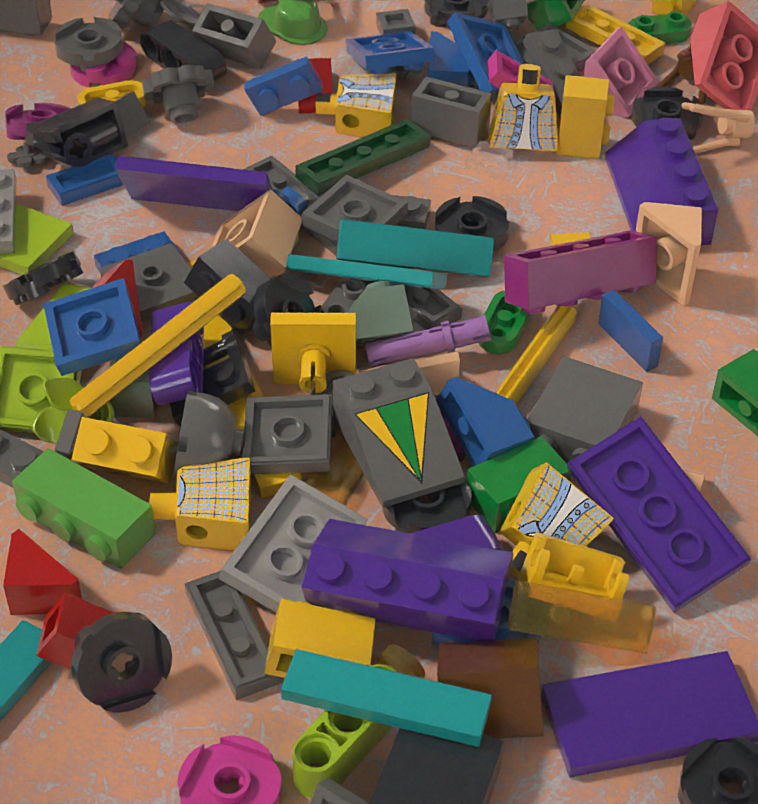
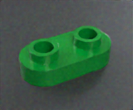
(666, 27)
(505, 325)

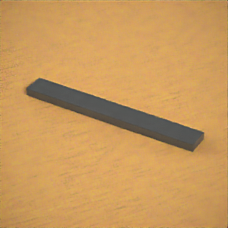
(426, 305)

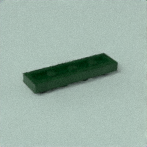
(362, 155)

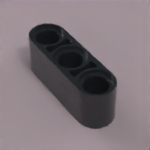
(175, 46)

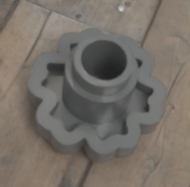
(140, 11)
(179, 90)

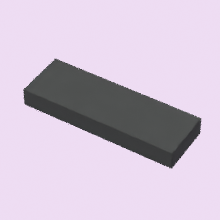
(231, 634)

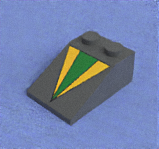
(396, 432)

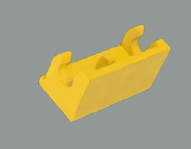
(573, 567)

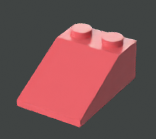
(726, 56)

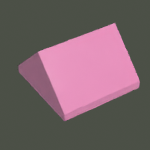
(624, 67)

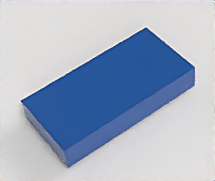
(84, 181)
(630, 330)

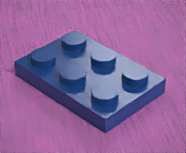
(477, 42)
(385, 51)

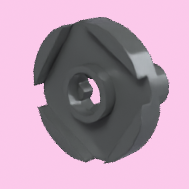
(88, 43)

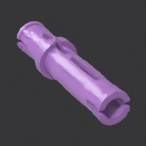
(429, 341)

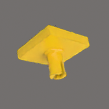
(311, 346)

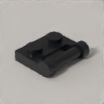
(227, 379)

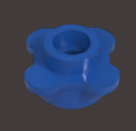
(293, 199)

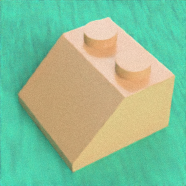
(263, 232)

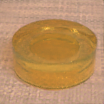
(401, 661)

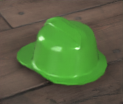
(295, 21)

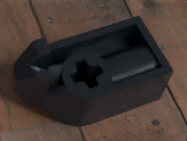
(80, 133)

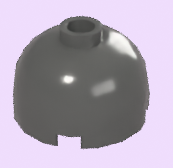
(207, 432)

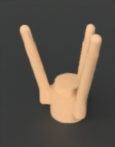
(731, 123)

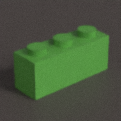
(84, 508)

